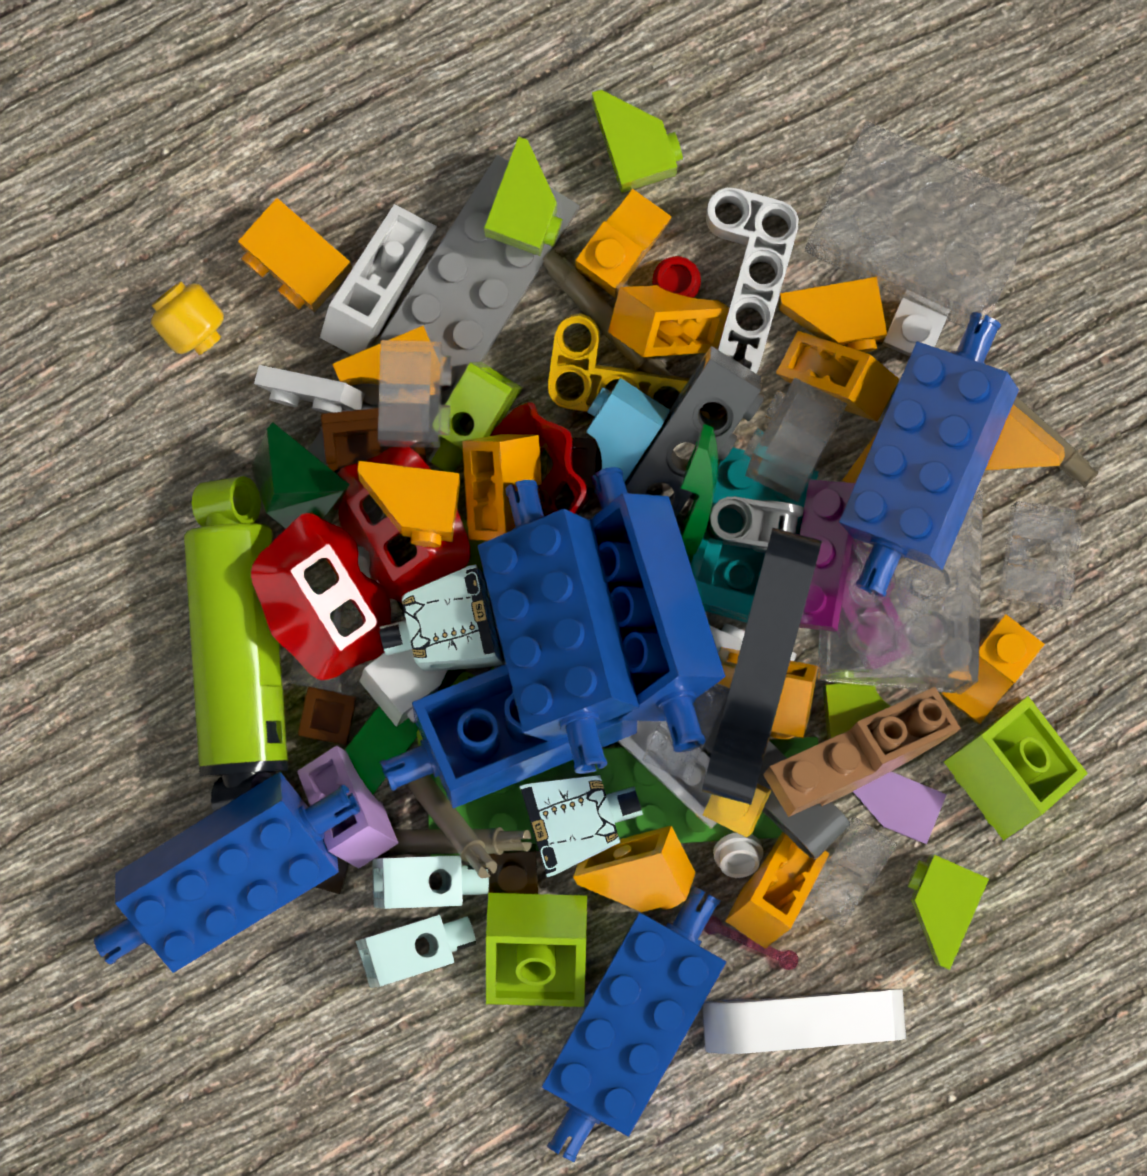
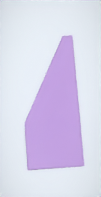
(902, 805)

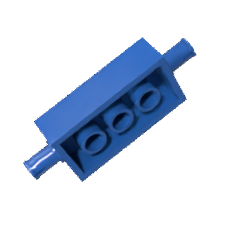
(929, 455)
(655, 607)
(557, 626)
(478, 740)
(225, 873)
(633, 1024)

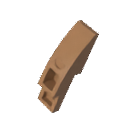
(862, 753)

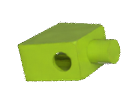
(486, 398)

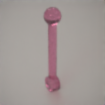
(787, 958)

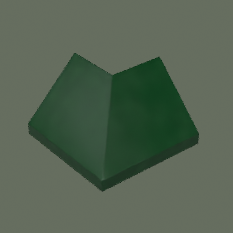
(295, 480)

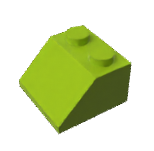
(1015, 768)
(536, 949)

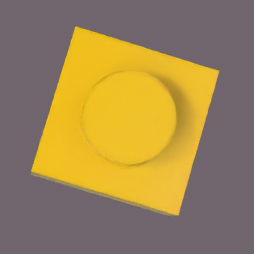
(737, 815)

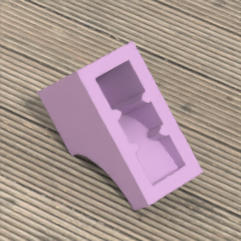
(361, 835)

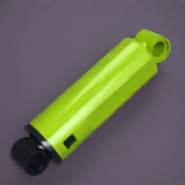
(231, 644)

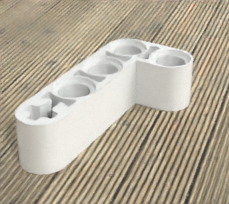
(759, 248)
(803, 1021)

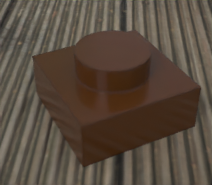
(327, 716)

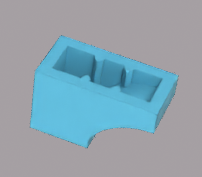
(624, 425)

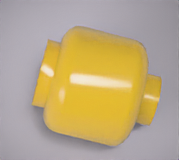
(187, 318)

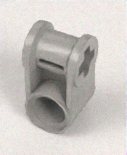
(758, 521)

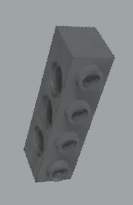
(714, 380)

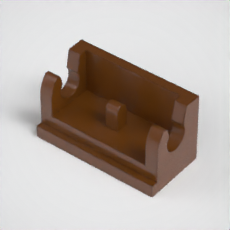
(353, 438)

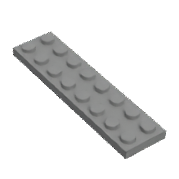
(464, 293)

